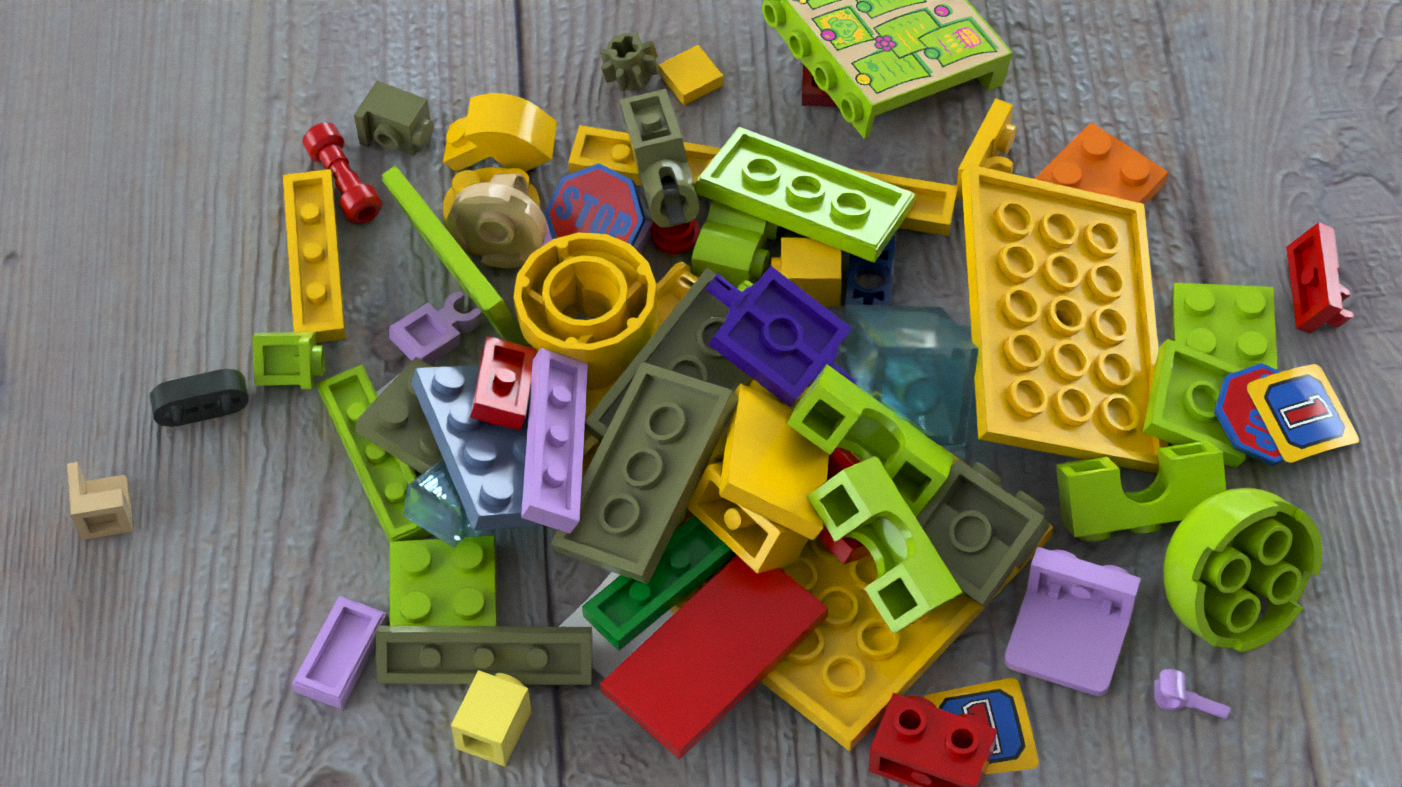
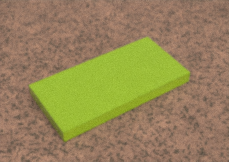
(805, 194)
(453, 256)

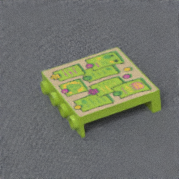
(888, 51)

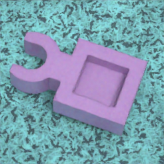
(432, 332)

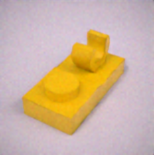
(993, 137)

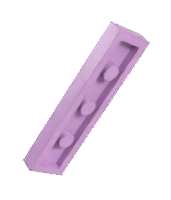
(555, 441)

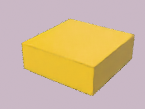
(690, 75)

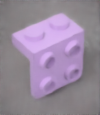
(1072, 621)

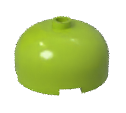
(1237, 542)

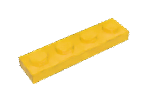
(314, 255)

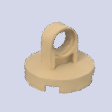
(498, 221)

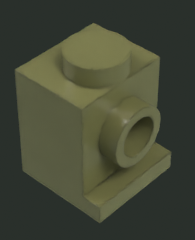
(394, 119)

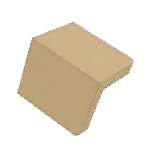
(99, 505)

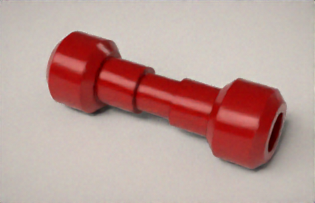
(358, 200)

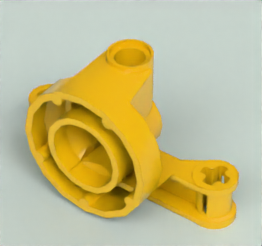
(605, 282)

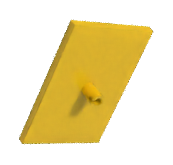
(1060, 318)

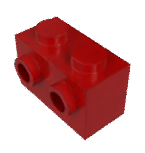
(930, 746)

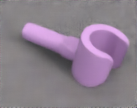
(1172, 695)

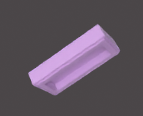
(339, 653)

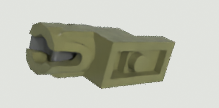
(660, 158)

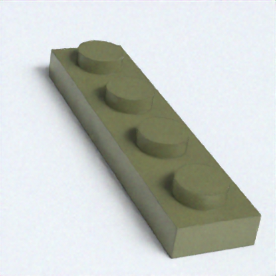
(458, 653)

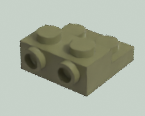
(981, 529)

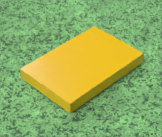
(771, 464)

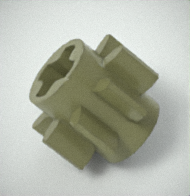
(629, 61)

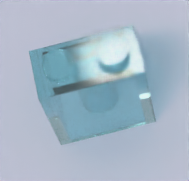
(913, 365)

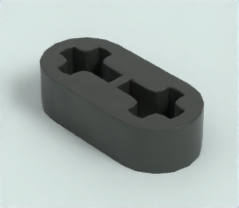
(199, 397)

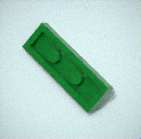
(631, 606)

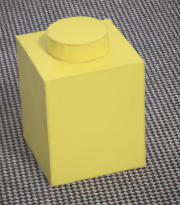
(492, 717)

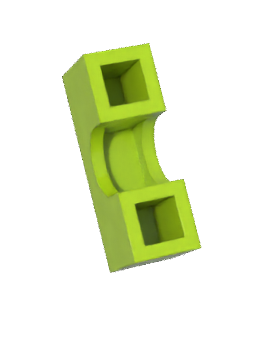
(846, 417)
(1097, 505)
(869, 508)

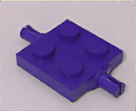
(777, 334)

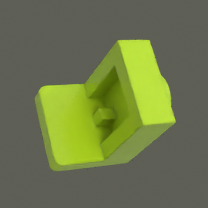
(287, 359)

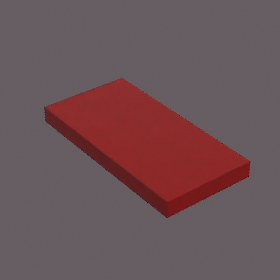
(713, 653)

